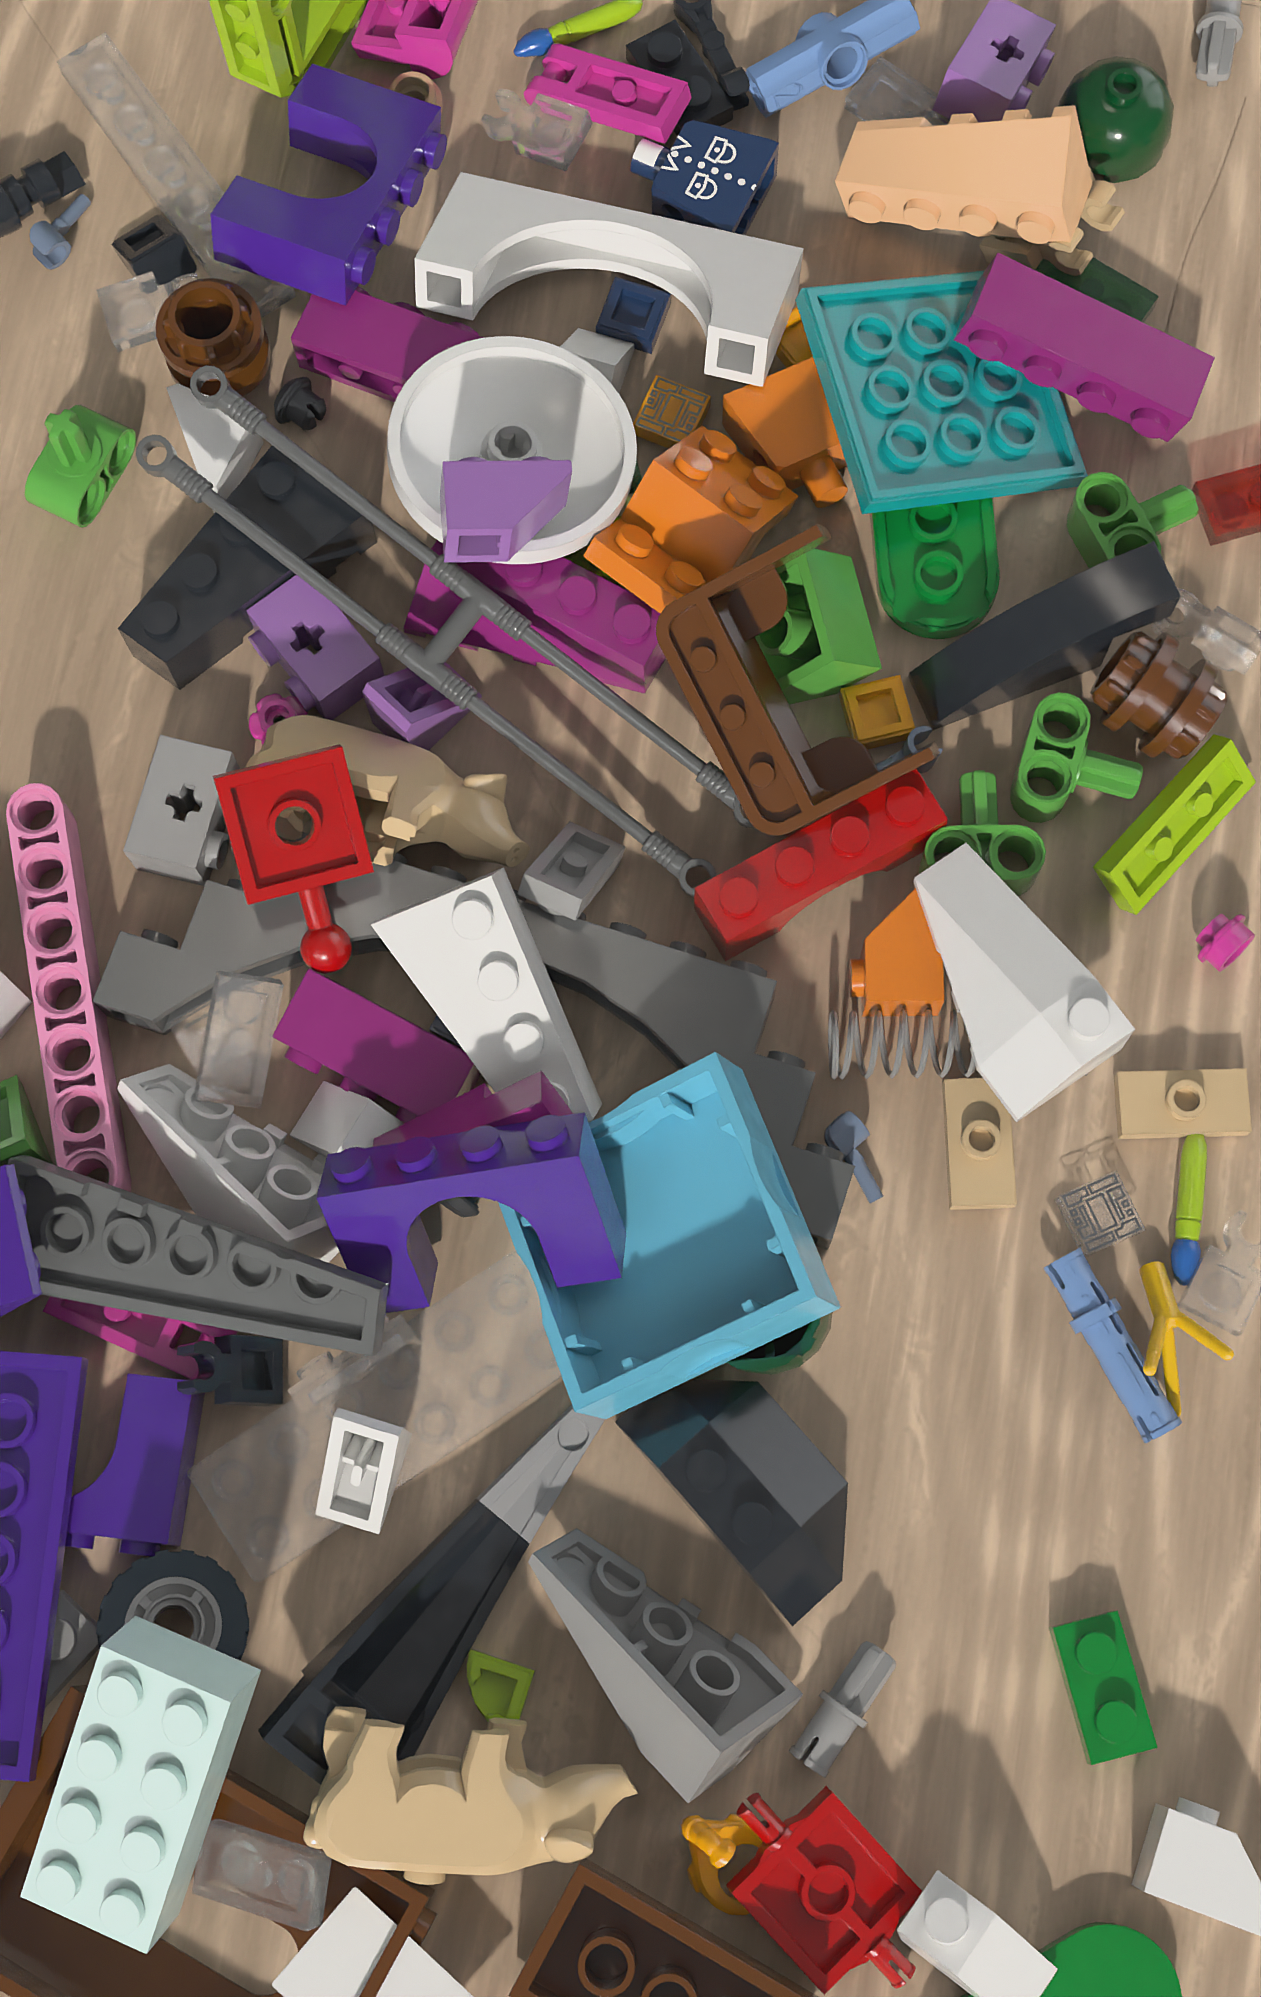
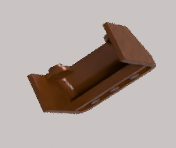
(743, 709)

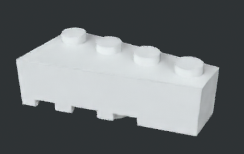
(490, 986)

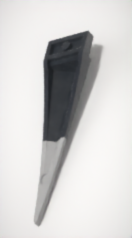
(420, 1628)

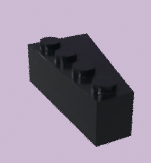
(203, 597)

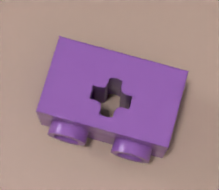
(997, 63)
(301, 616)

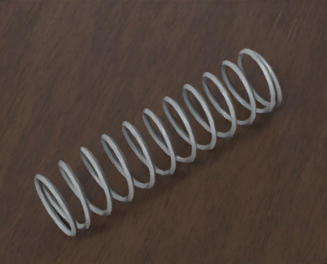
(903, 1041)

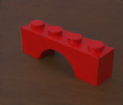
(780, 881)

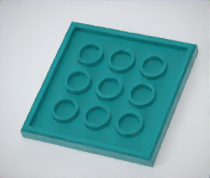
(921, 410)

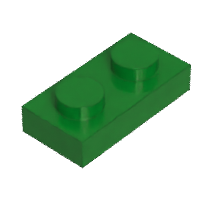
(1103, 1687)

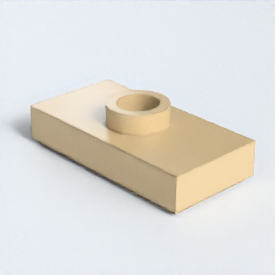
(1182, 1103)
(977, 1146)

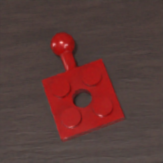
(328, 854)

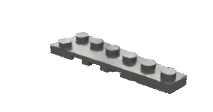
(168, 1263)

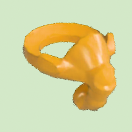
(711, 1847)

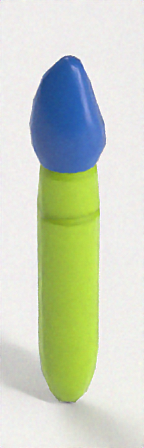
(539, 40)
(1189, 1208)

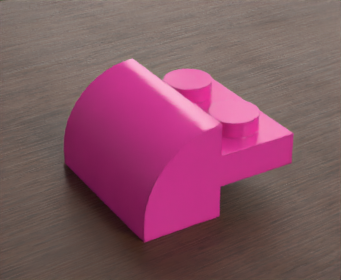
(414, 33)

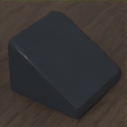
(155, 248)

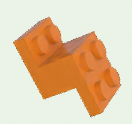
(691, 519)

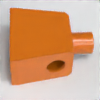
(789, 431)

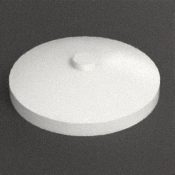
(510, 404)

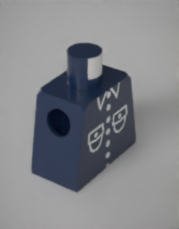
(709, 175)

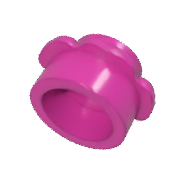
(269, 709)
(1224, 941)

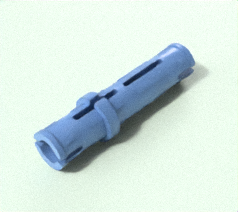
(1106, 1335)

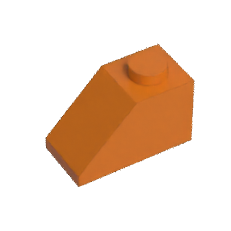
(899, 965)

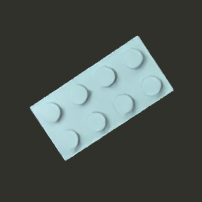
(139, 1783)

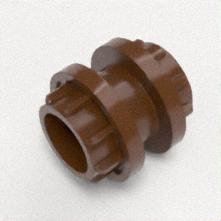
(214, 326)
(1159, 695)

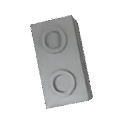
(175, 782)

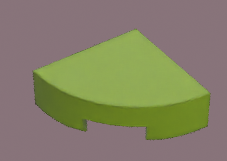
(498, 1685)

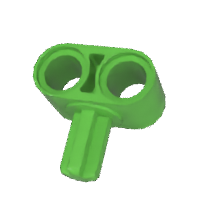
(79, 464)
(1130, 522)
(1066, 761)
(985, 836)

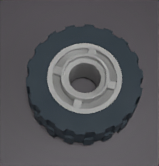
(183, 1583)

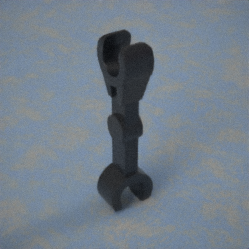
(699, 19)

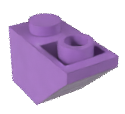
(498, 505)

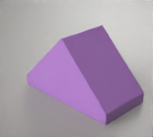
(411, 708)

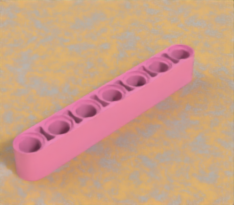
(57, 969)

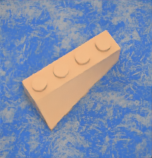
(970, 175)

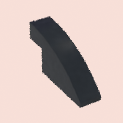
(1045, 637)

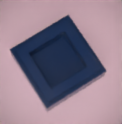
(634, 314)

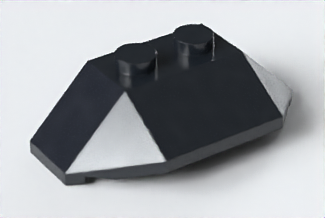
(750, 1484)

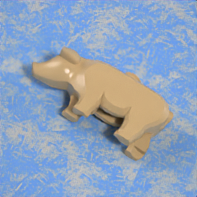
(402, 793)
(453, 1811)

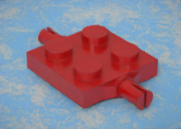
(825, 1890)

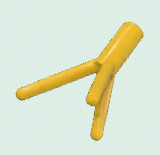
(1162, 1338)

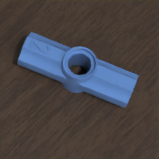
(830, 52)

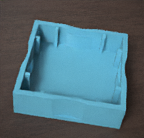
(709, 1245)

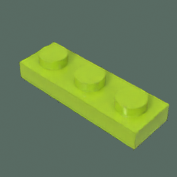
(1174, 824)

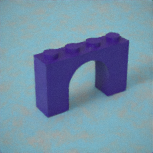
(333, 241)
(536, 1167)
(146, 1480)

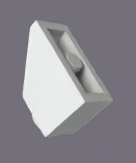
(1199, 1866)
(973, 1944)

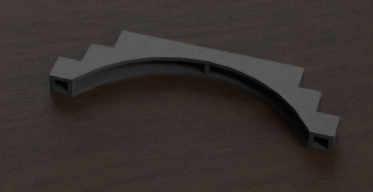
(663, 992)

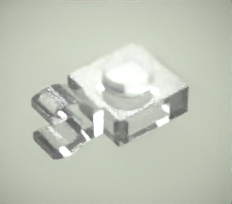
(133, 307)
(1219, 634)

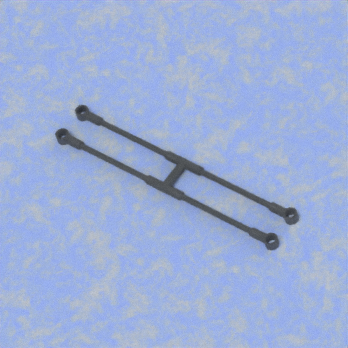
(429, 662)

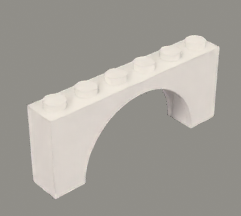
(507, 232)

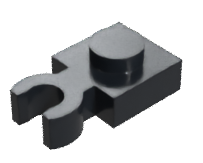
(237, 1370)

